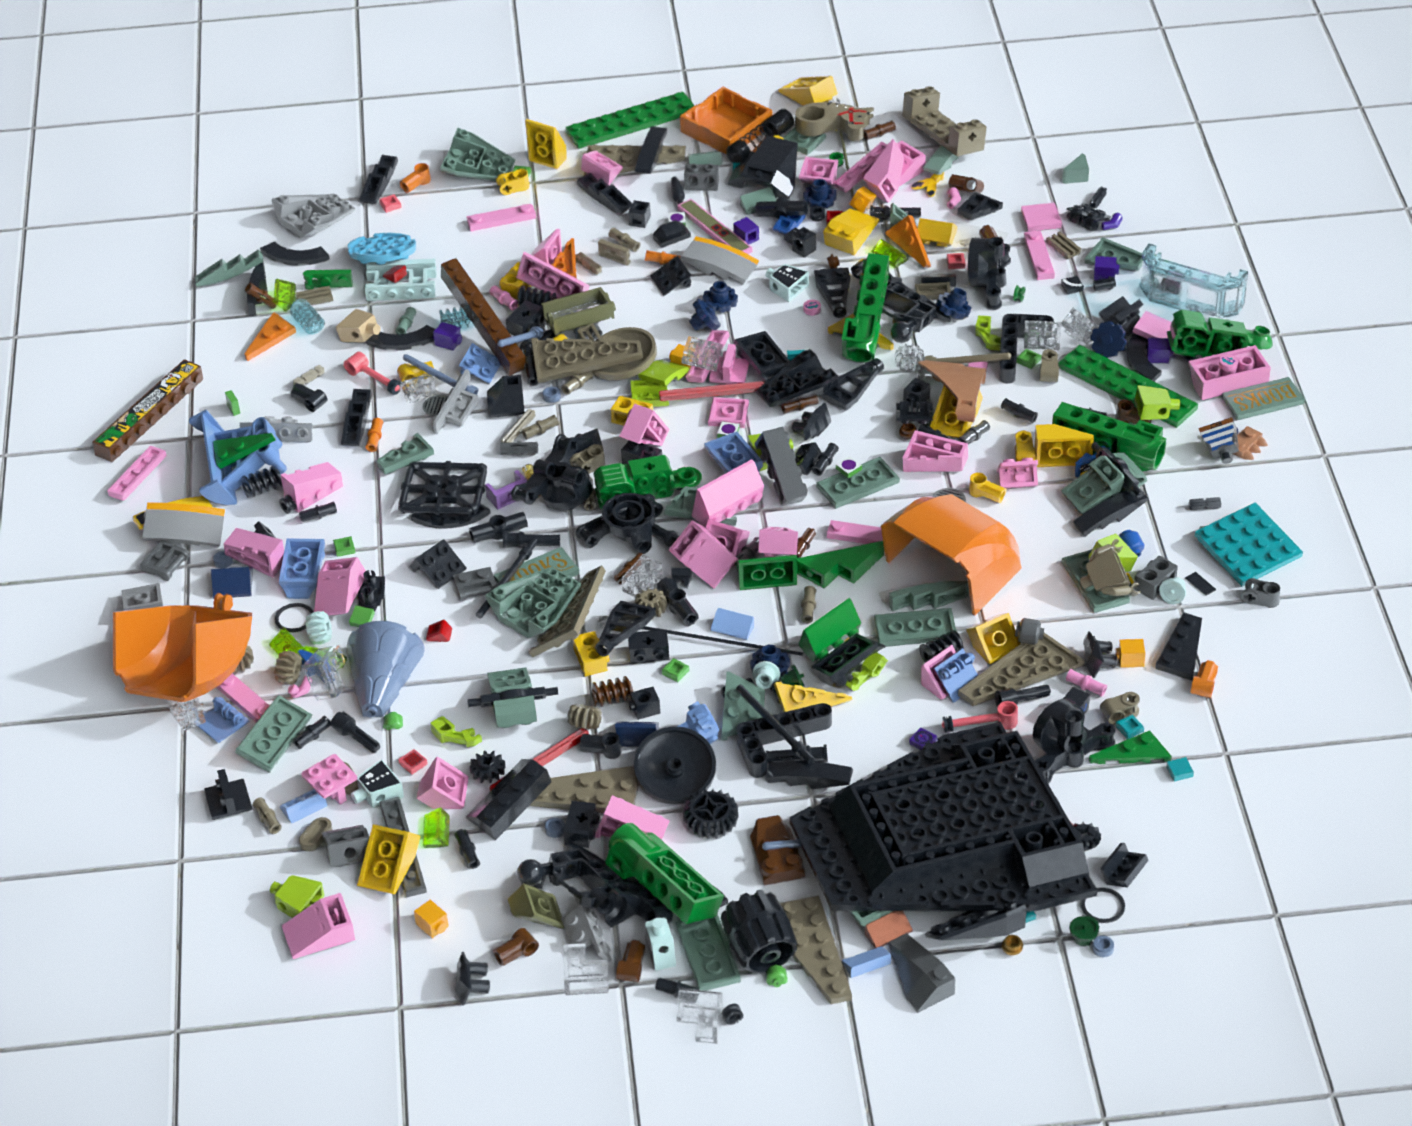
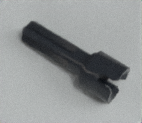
(1021, 695)
(346, 725)

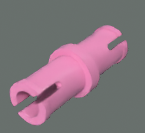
(503, 297)
(1086, 682)

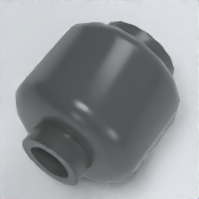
(1029, 631)

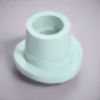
(1173, 590)
(765, 674)

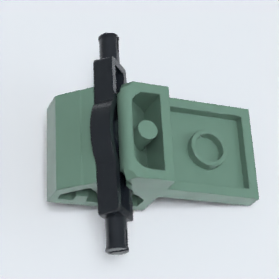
(1107, 477)
(512, 697)

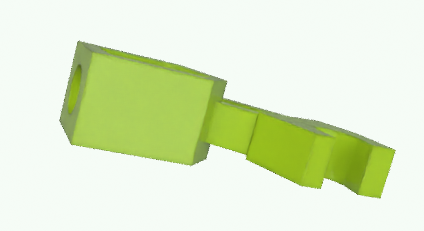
(983, 330)
(870, 668)
(445, 732)

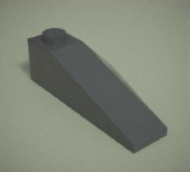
(921, 973)

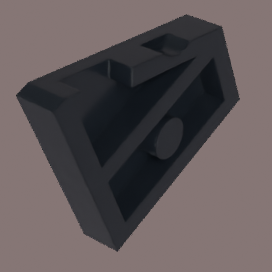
(978, 206)

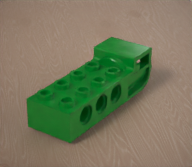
(863, 330)
(1140, 442)
(662, 873)

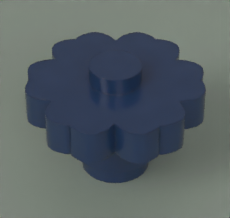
(820, 194)
(720, 297)
(954, 304)
(704, 316)
(1108, 339)
(771, 654)

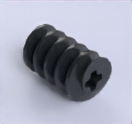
(533, 296)
(261, 480)
(934, 647)

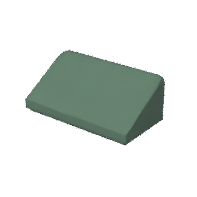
(713, 157)
(749, 200)

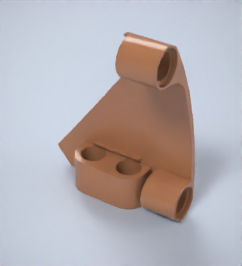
(961, 381)

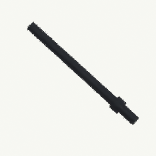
(524, 554)
(797, 746)

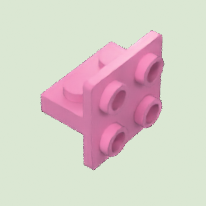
(730, 369)
(1018, 473)
(330, 778)

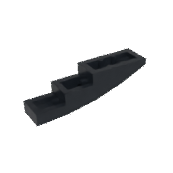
(650, 150)
(378, 179)
(604, 194)
(258, 279)
(356, 417)
(1103, 514)
(816, 774)

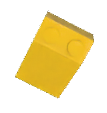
(810, 89)
(545, 144)
(849, 230)
(945, 418)
(1060, 445)
(387, 858)

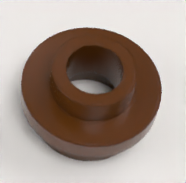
(833, 261)
(907, 430)

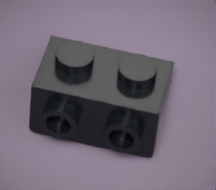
(1123, 866)

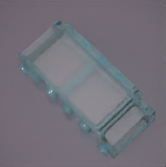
(1190, 287)

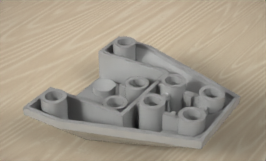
(310, 213)

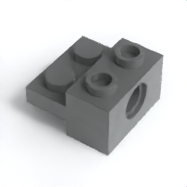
(340, 839)

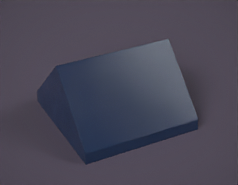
(232, 581)
(633, 733)

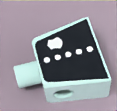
(787, 281)
(377, 785)
(658, 935)

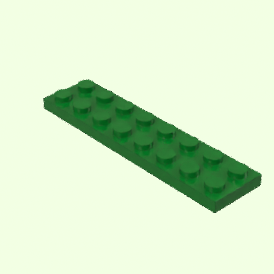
(629, 120)
(1119, 380)

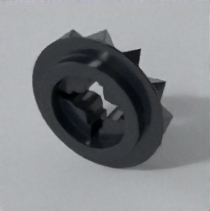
(1092, 839)

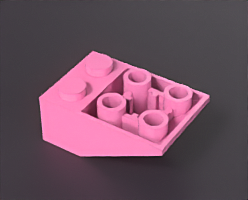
(913, 162)
(885, 173)
(703, 554)
(338, 585)
(319, 927)

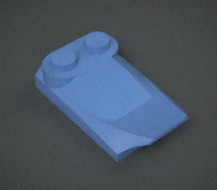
(732, 451)
(301, 567)

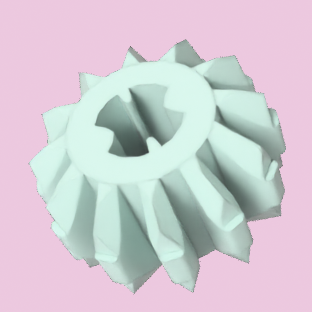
(318, 627)

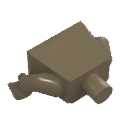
(1108, 572)

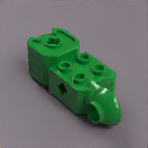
(1194, 336)
(643, 477)

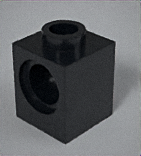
(639, 213)
(804, 242)
(916, 391)
(644, 703)

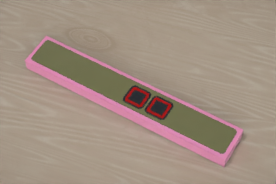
(713, 226)

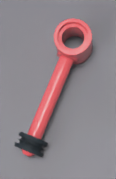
(359, 363)
(1006, 714)

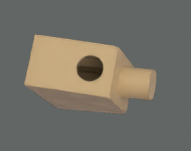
(357, 327)

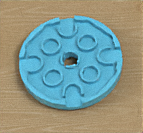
(382, 248)

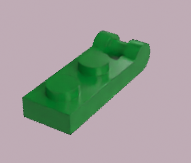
(325, 278)

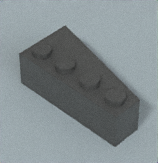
(782, 465)

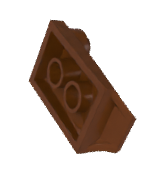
(780, 863)

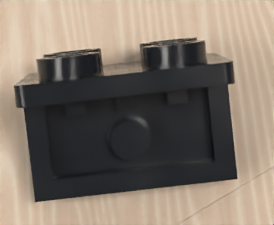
(1122, 314)
(227, 797)

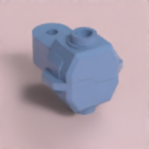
(701, 721)

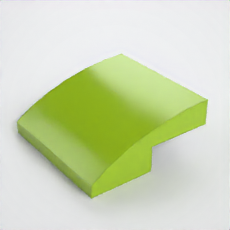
(663, 372)
(647, 392)

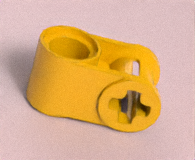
(515, 181)
(1024, 446)

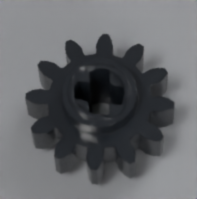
(487, 766)

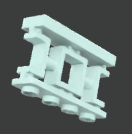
(417, 288)

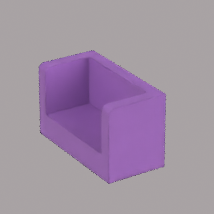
(502, 496)

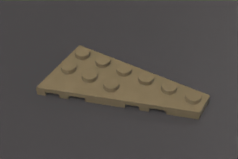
(628, 155)
(578, 356)
(574, 615)
(1021, 668)
(590, 787)
(817, 948)

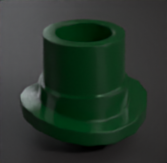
(793, 677)
(1084, 930)

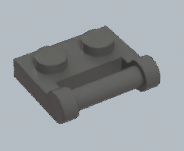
(160, 556)
(474, 582)

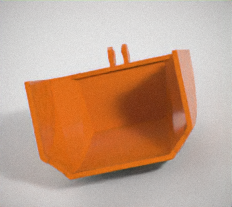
(963, 535)
(179, 648)

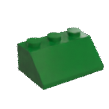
(767, 572)
(830, 631)

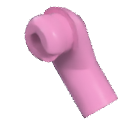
(955, 197)
(301, 690)

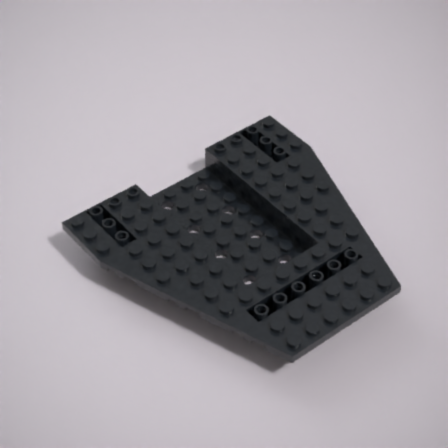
(871, 860)

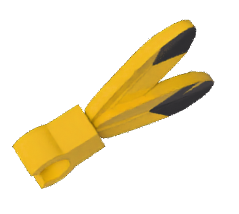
(930, 182)

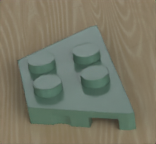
(683, 506)
(736, 707)

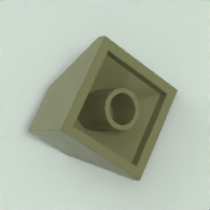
(535, 906)

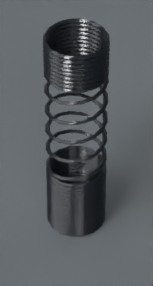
(773, 126)

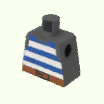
(1221, 439)

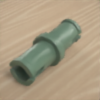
(406, 320)

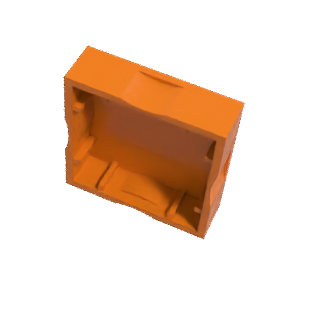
(724, 119)

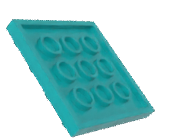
(1248, 543)

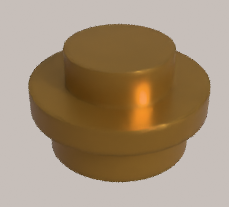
(1012, 945)

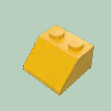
(936, 231)
(993, 637)

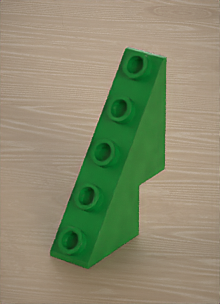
(847, 563)

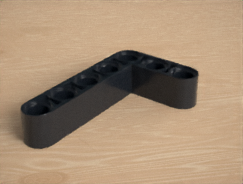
(1012, 328)
(759, 732)

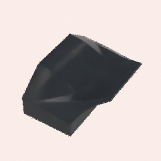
(671, 233)

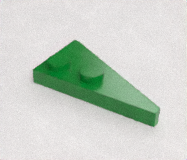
(233, 449)
(1133, 750)

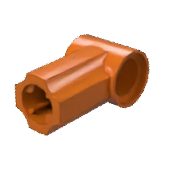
(420, 176)
(1204, 681)

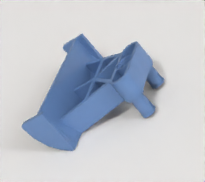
(225, 481)

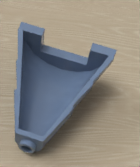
(381, 663)

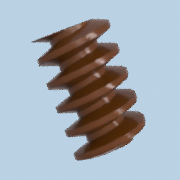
(611, 690)

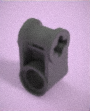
(1263, 593)

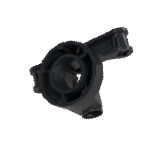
(987, 267)
(556, 480)
(626, 516)
(1065, 739)

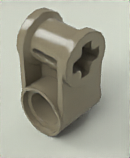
(1049, 367)
(589, 459)
(1119, 708)

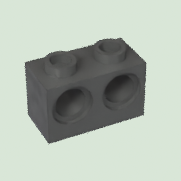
(701, 177)
(1153, 575)

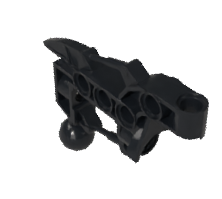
(918, 308)
(609, 892)

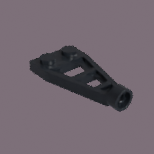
(832, 277)
(846, 399)
(639, 614)

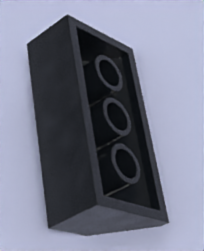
(510, 797)

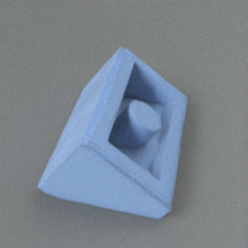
(732, 623)
(303, 806)
(867, 961)

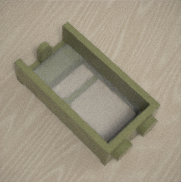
(578, 310)

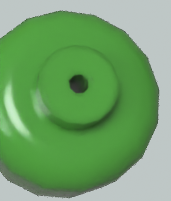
(393, 721)
(776, 976)

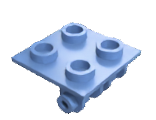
(480, 363)
(956, 672)
(222, 720)

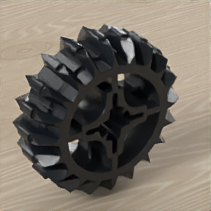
(710, 813)

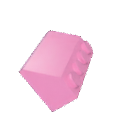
(548, 278)
(1212, 381)
(728, 494)

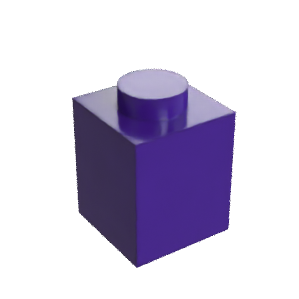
(746, 230)
(1105, 267)
(447, 336)
(1159, 350)

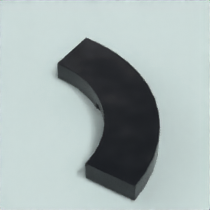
(293, 257)
(402, 341)
(1138, 360)
(450, 520)

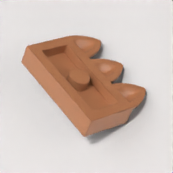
(1248, 443)

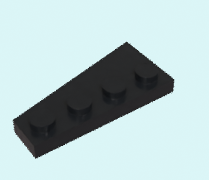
(1182, 648)

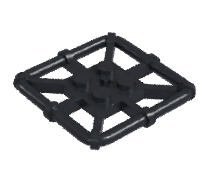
(452, 487)

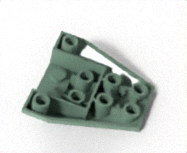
(475, 158)
(533, 601)

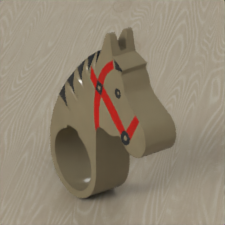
(824, 117)

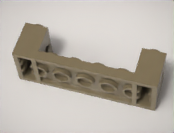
(922, 110)

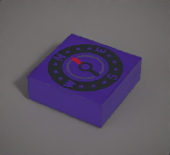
(921, 738)

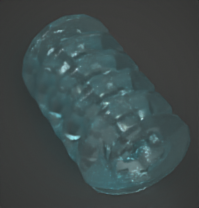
(307, 316)
(456, 317)

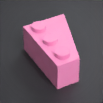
(644, 426)
(934, 454)
(312, 484)
(777, 541)
(255, 550)
(621, 812)

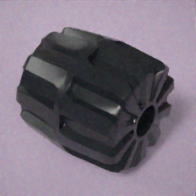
(759, 931)

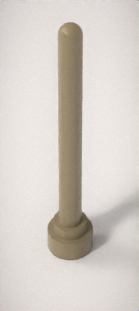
(971, 359)

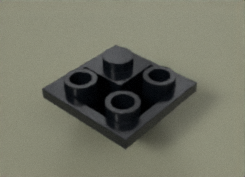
(506, 397)

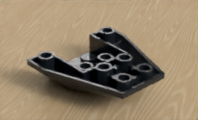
(771, 165)
(798, 380)
(981, 924)

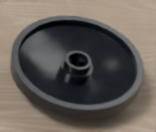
(674, 764)

